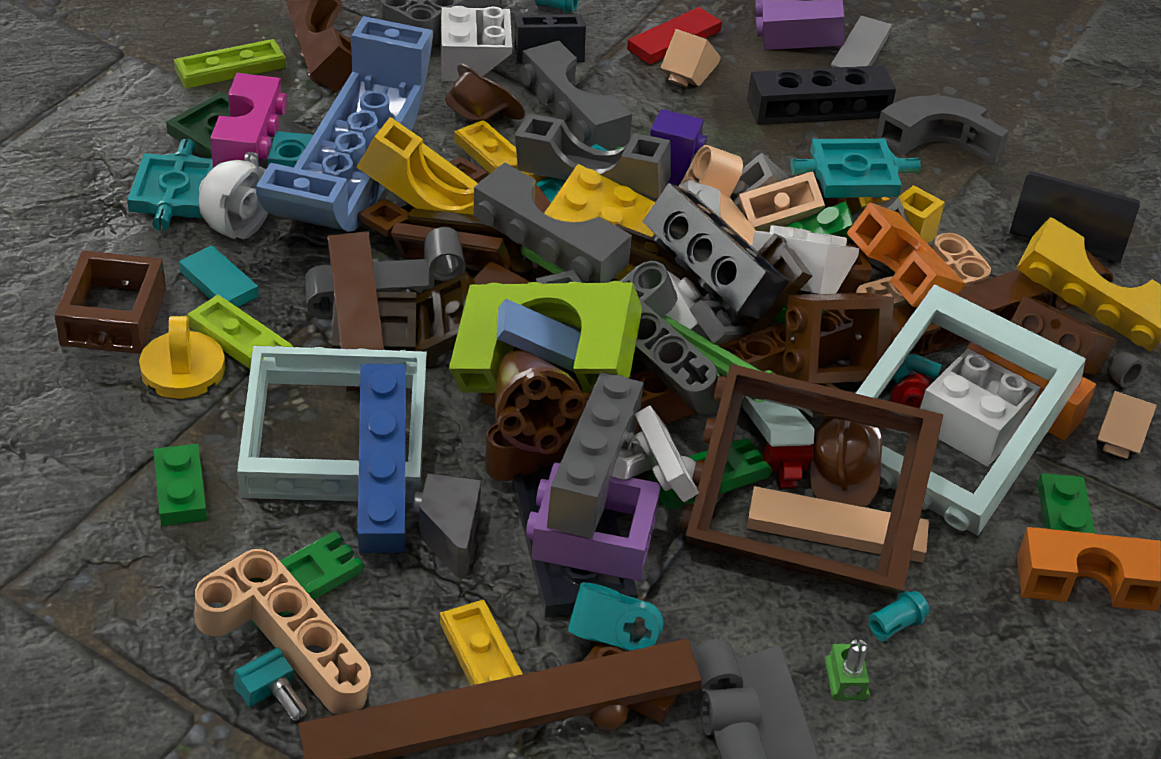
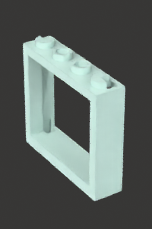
(317, 477)

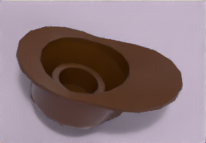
(480, 98)
(846, 462)

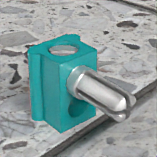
(269, 676)

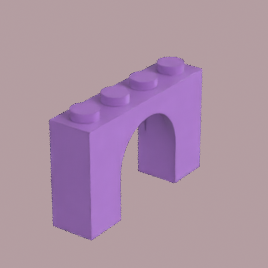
(800, 23)

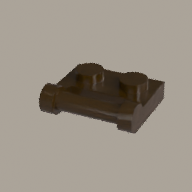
(448, 306)

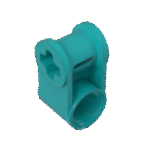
(608, 617)

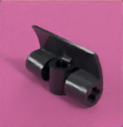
(1095, 214)

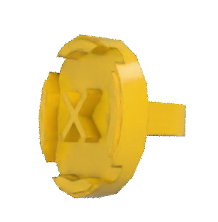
(182, 361)

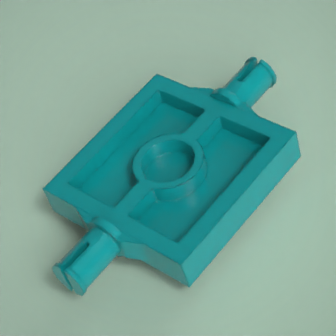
(855, 167)
(169, 185)

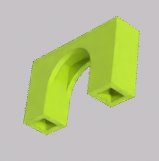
(603, 311)

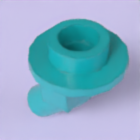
(918, 364)

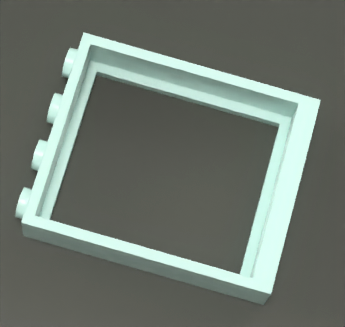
(1010, 341)

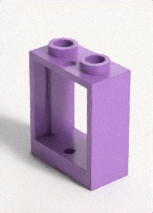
(603, 552)

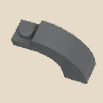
(941, 120)

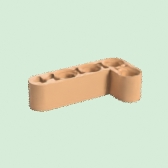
(722, 172)
(956, 254)
(291, 634)

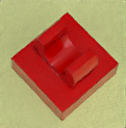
(788, 462)

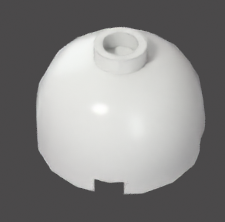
(230, 199)

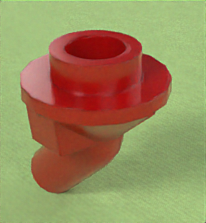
(910, 390)

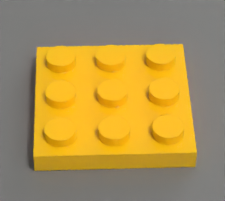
(592, 195)

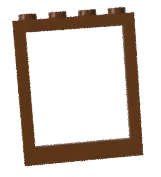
(919, 424)

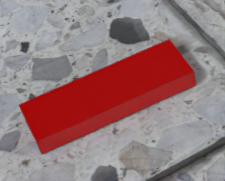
(654, 43)

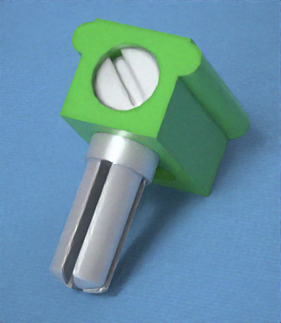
(848, 671)

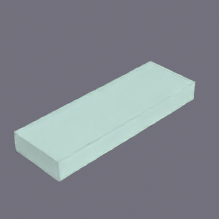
(779, 423)

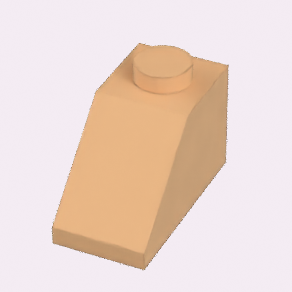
(689, 59)
(782, 202)
(1125, 425)

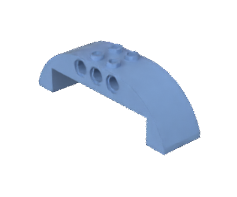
(384, 83)

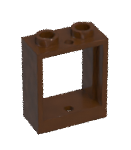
(125, 330)
(1065, 332)
(869, 335)

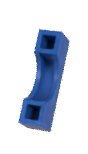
(382, 458)

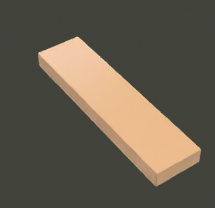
(826, 522)

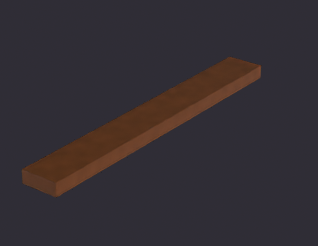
(503, 704)

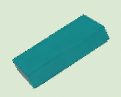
(218, 276)

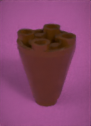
(536, 403)

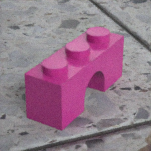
(253, 119)

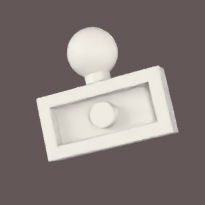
(673, 470)

